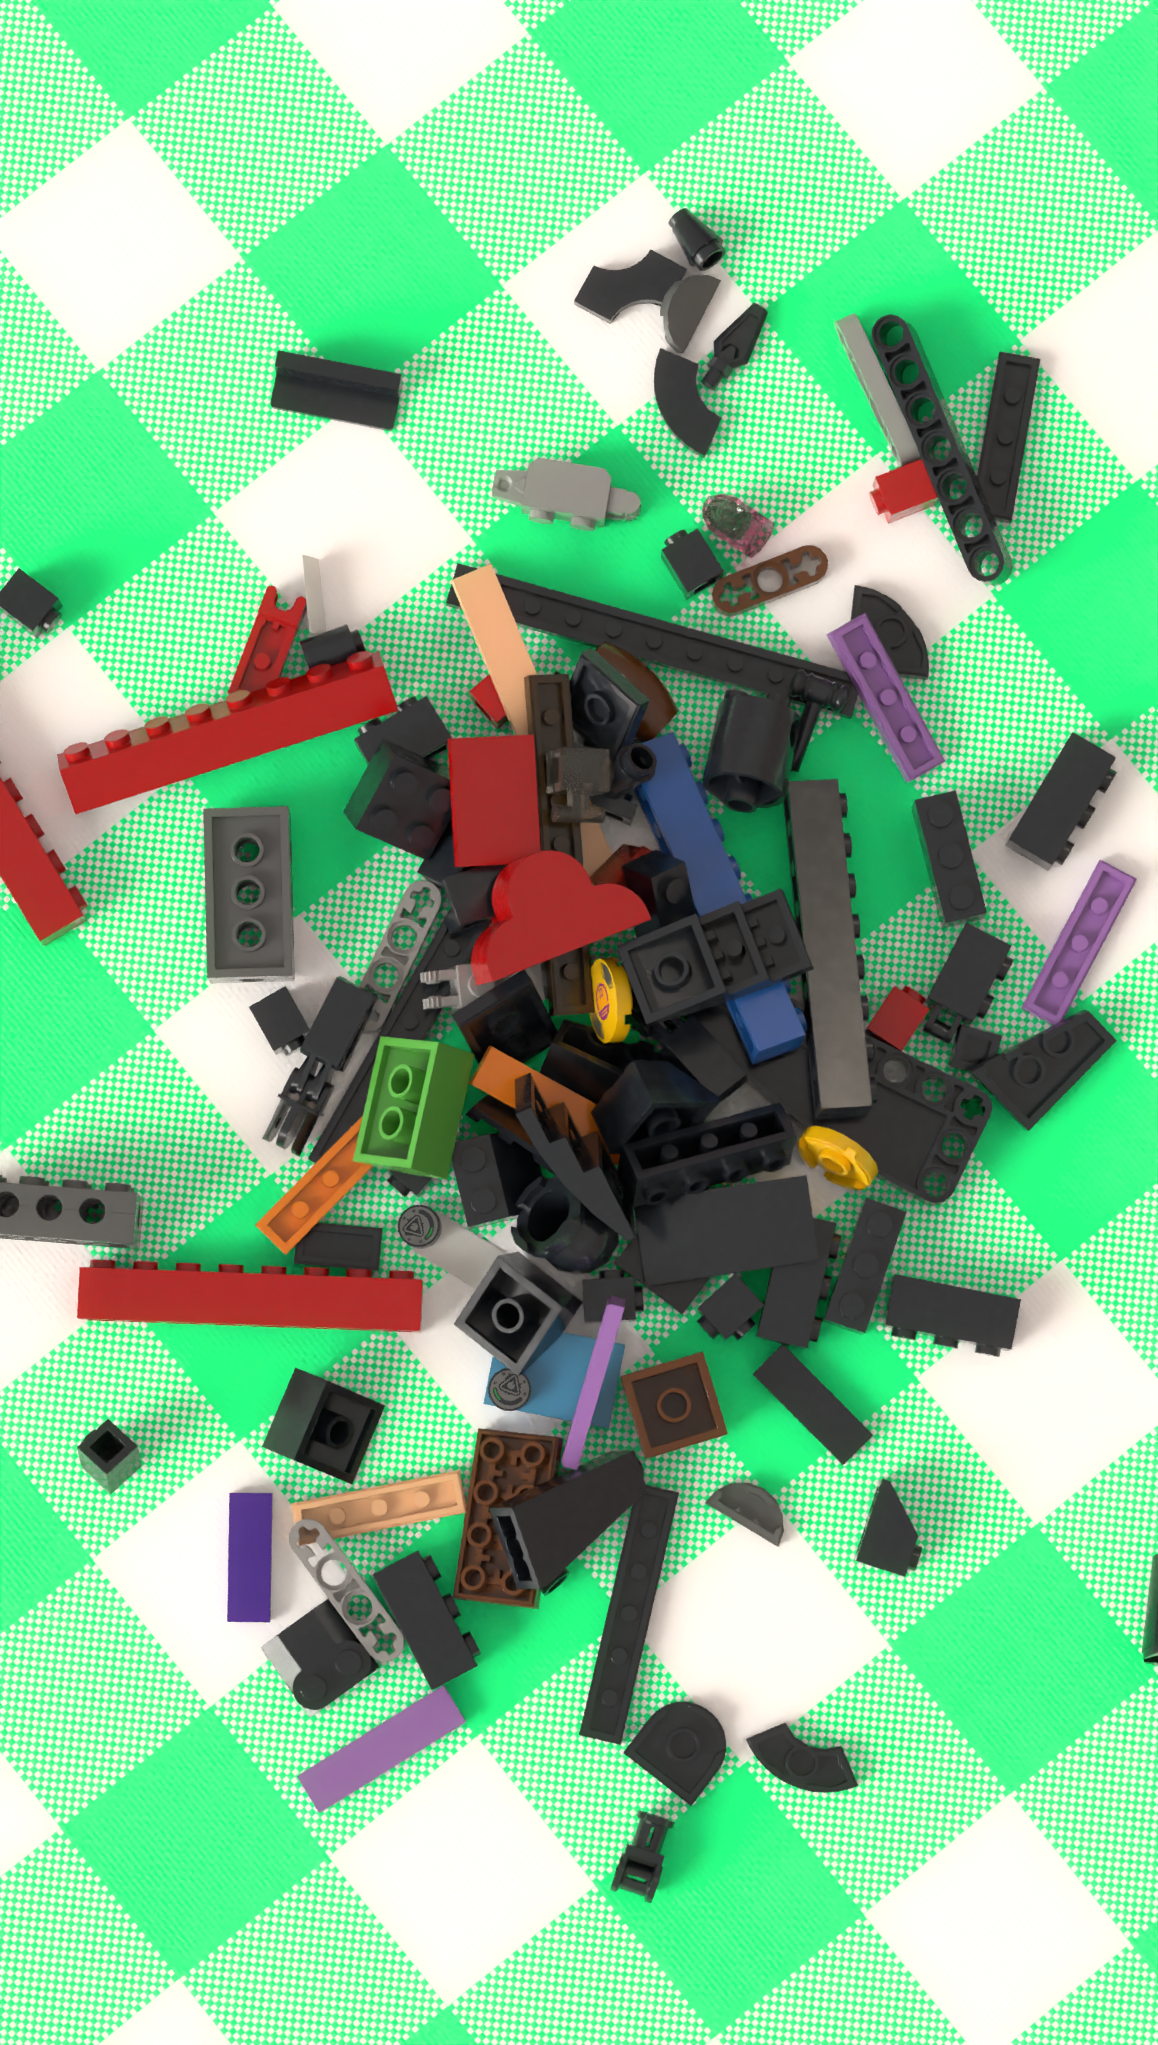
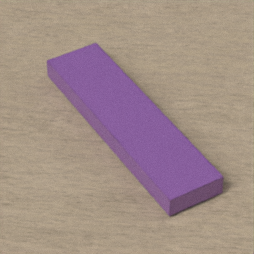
(885, 697)
(1079, 943)
(593, 1382)
(381, 1749)

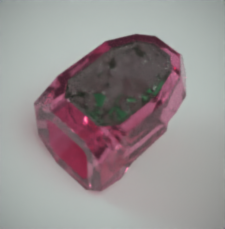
(737, 523)

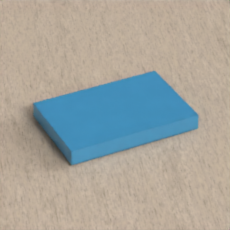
(559, 1377)

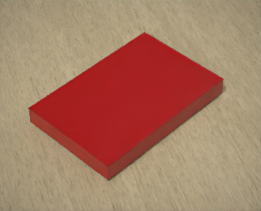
(493, 799)

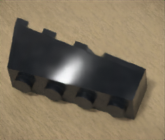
(586, 1063)

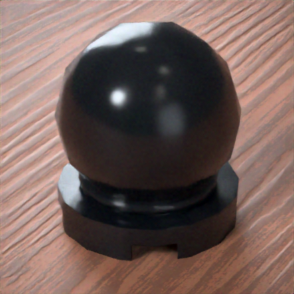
(561, 1229)

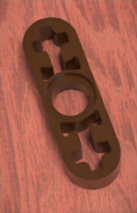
(802, 579)

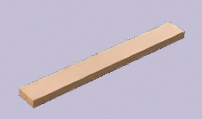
(508, 665)

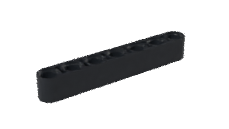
(928, 435)

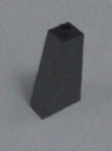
(564, 1515)

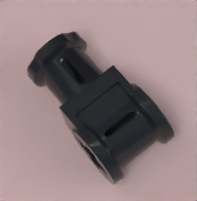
(641, 1859)

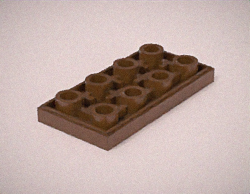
(501, 1469)

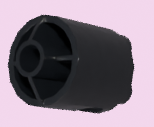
(751, 751)

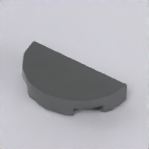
(685, 307)
(751, 1508)

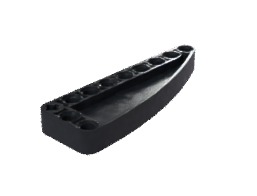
(899, 1131)

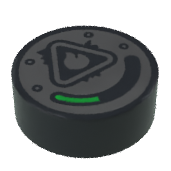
(419, 1226)
(509, 1390)

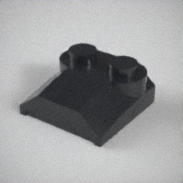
(319, 1658)

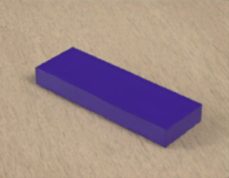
(250, 1557)

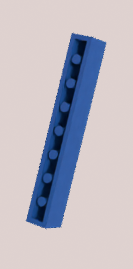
(685, 830)

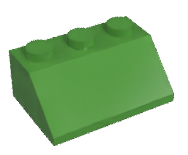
(414, 1107)

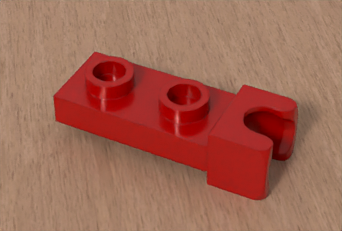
(268, 643)

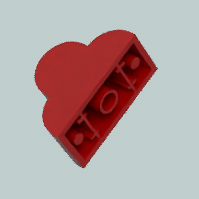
(546, 910)

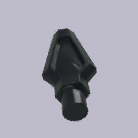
(735, 345)

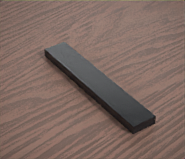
(628, 1615)

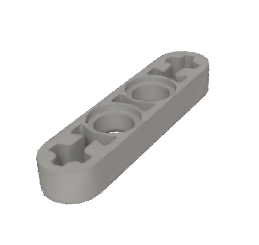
(877, 389)
(400, 959)
(342, 1593)

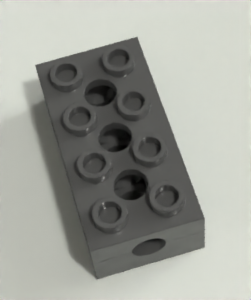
(226, 876)
(117, 1229)

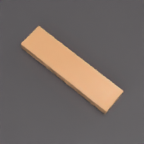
(383, 1506)

